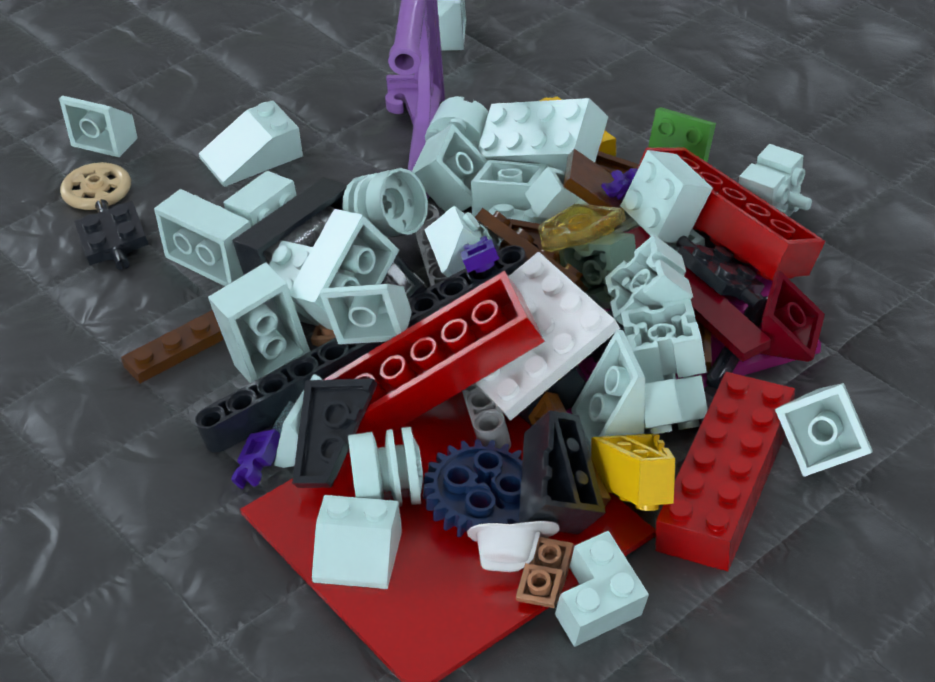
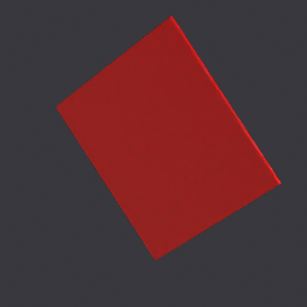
(439, 597)

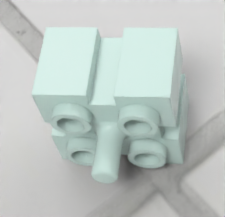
(777, 179)
(648, 279)
(665, 340)

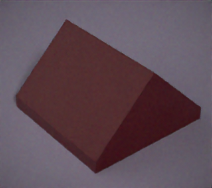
(791, 321)

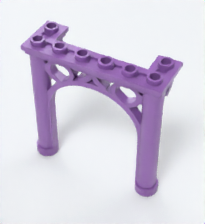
(417, 53)

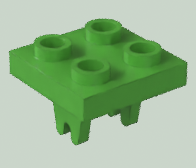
(680, 130)

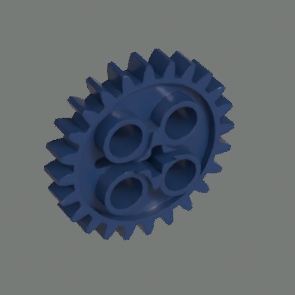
(474, 486)

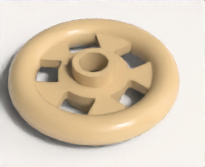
(95, 185)

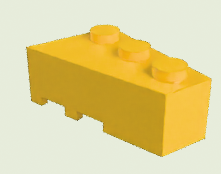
(635, 468)

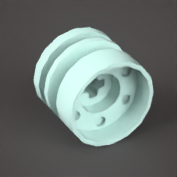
(389, 200)
(386, 467)

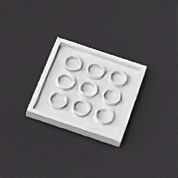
(571, 330)

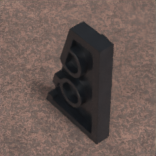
(327, 417)

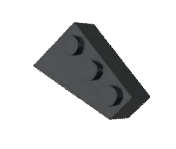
(559, 475)

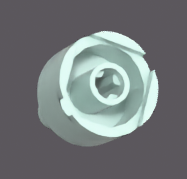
(464, 115)

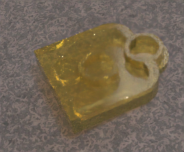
(579, 226)

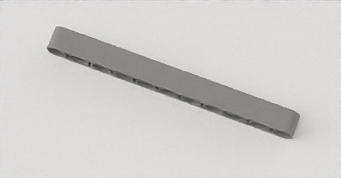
(484, 414)

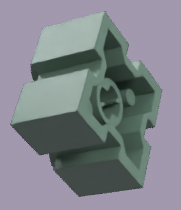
(598, 260)

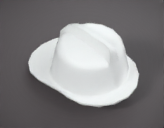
(509, 545)

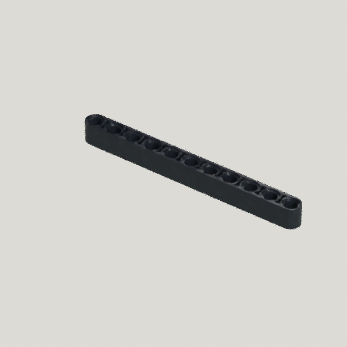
(263, 400)

